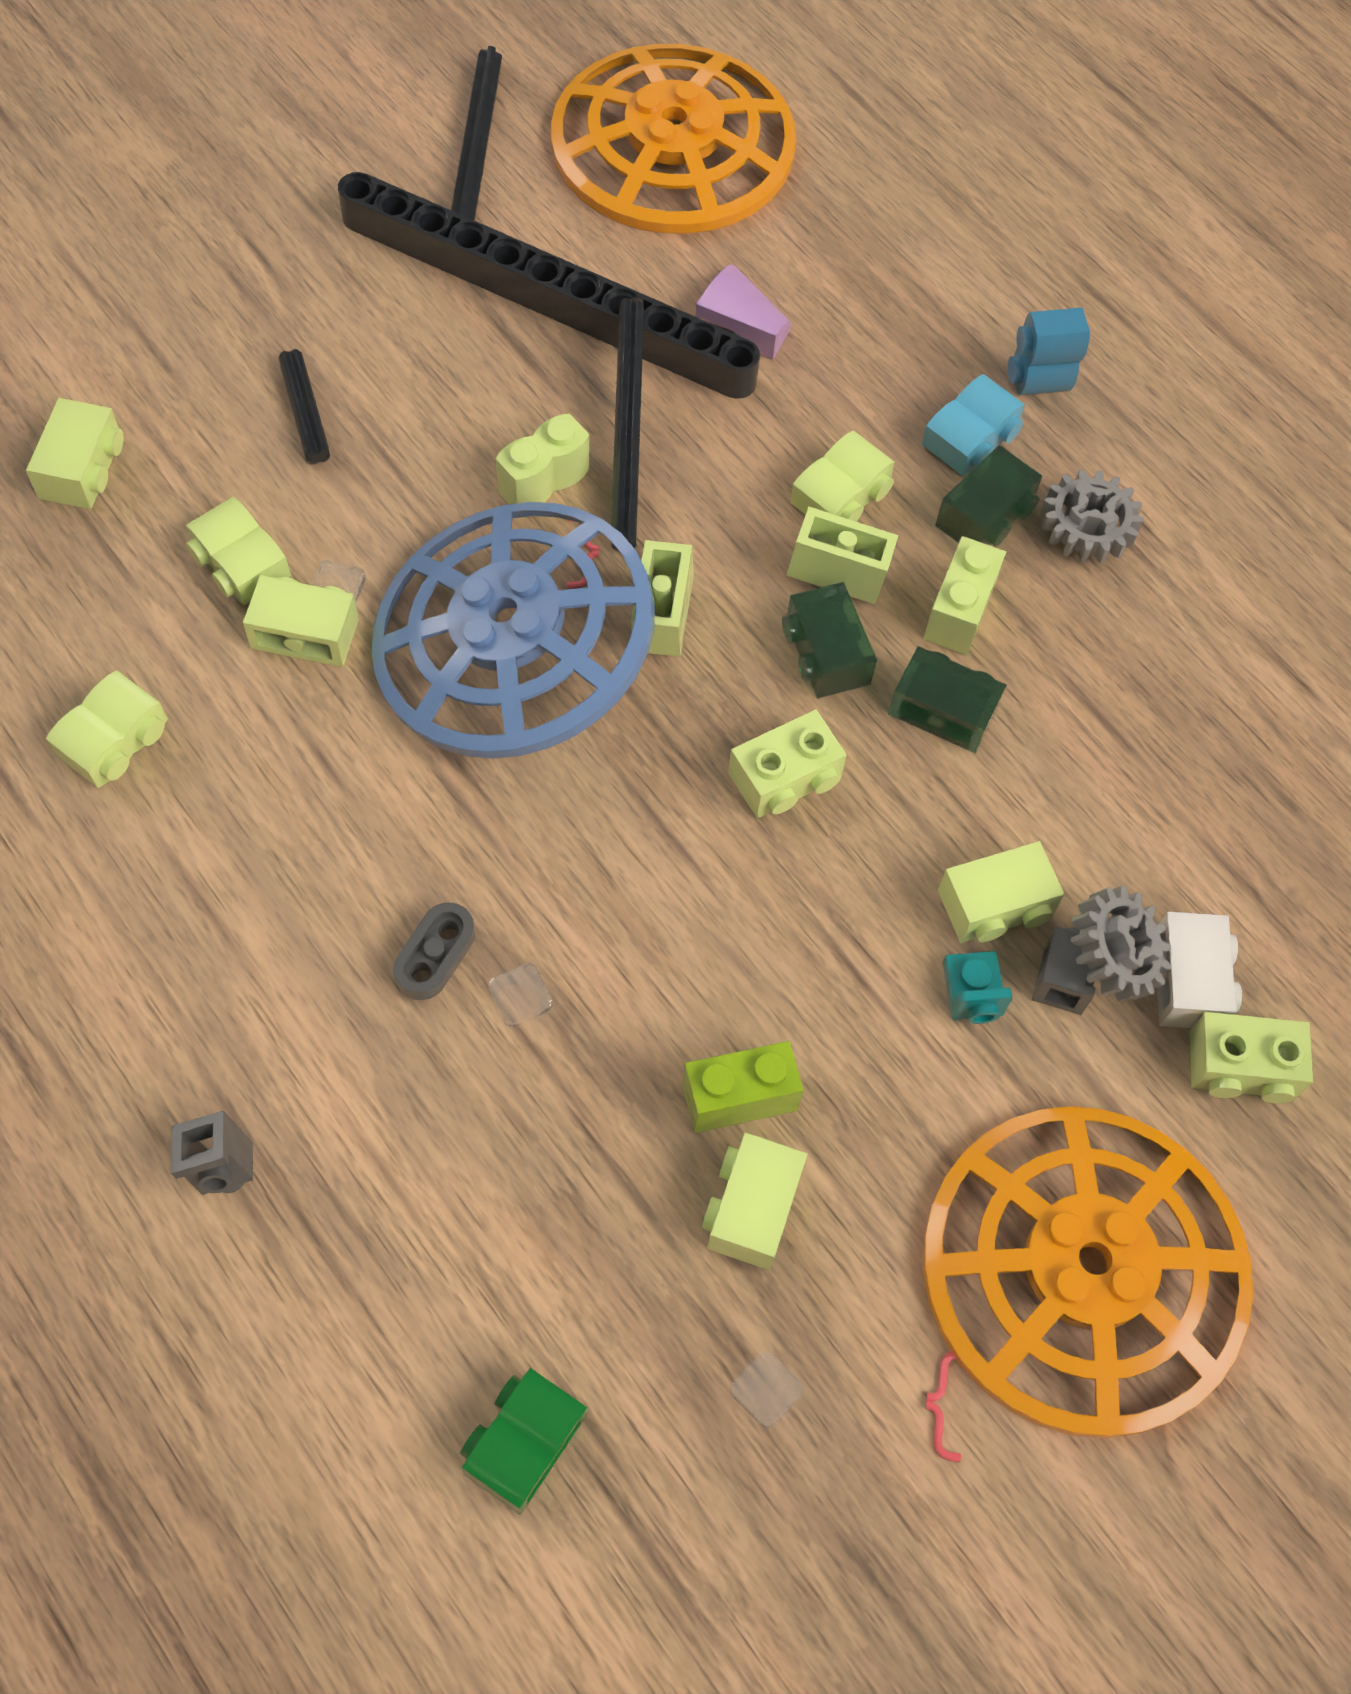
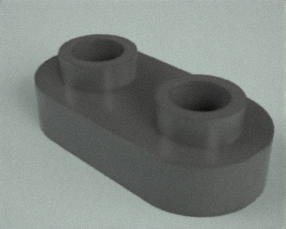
(432, 953)

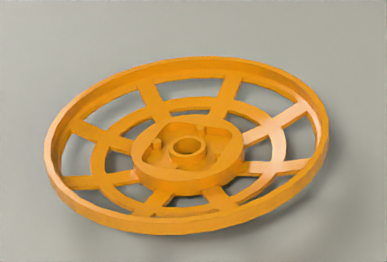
(662, 142)
(1073, 1293)

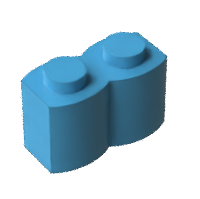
(1049, 351)

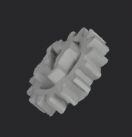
(1091, 516)
(1121, 944)

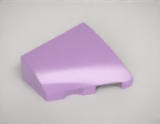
(742, 308)

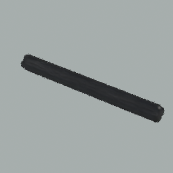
(476, 133)
(627, 419)

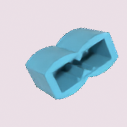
(974, 425)

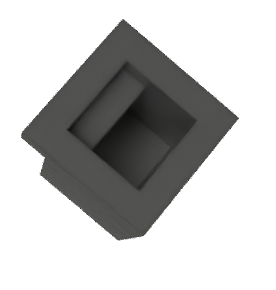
(1060, 978)
(215, 1169)

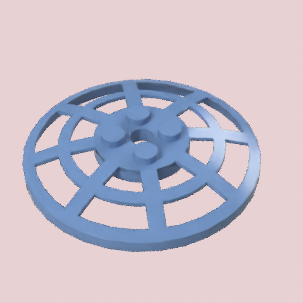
(519, 640)

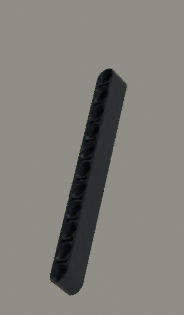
(545, 283)

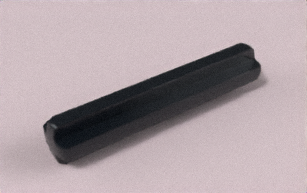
(304, 406)

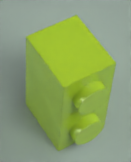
(742, 1086)

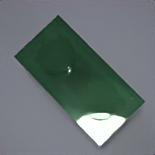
(990, 499)
(829, 640)
(946, 698)

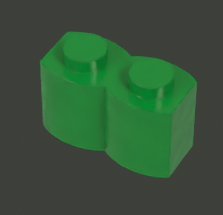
(523, 1439)

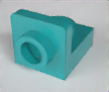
(975, 987)

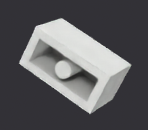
(1200, 969)

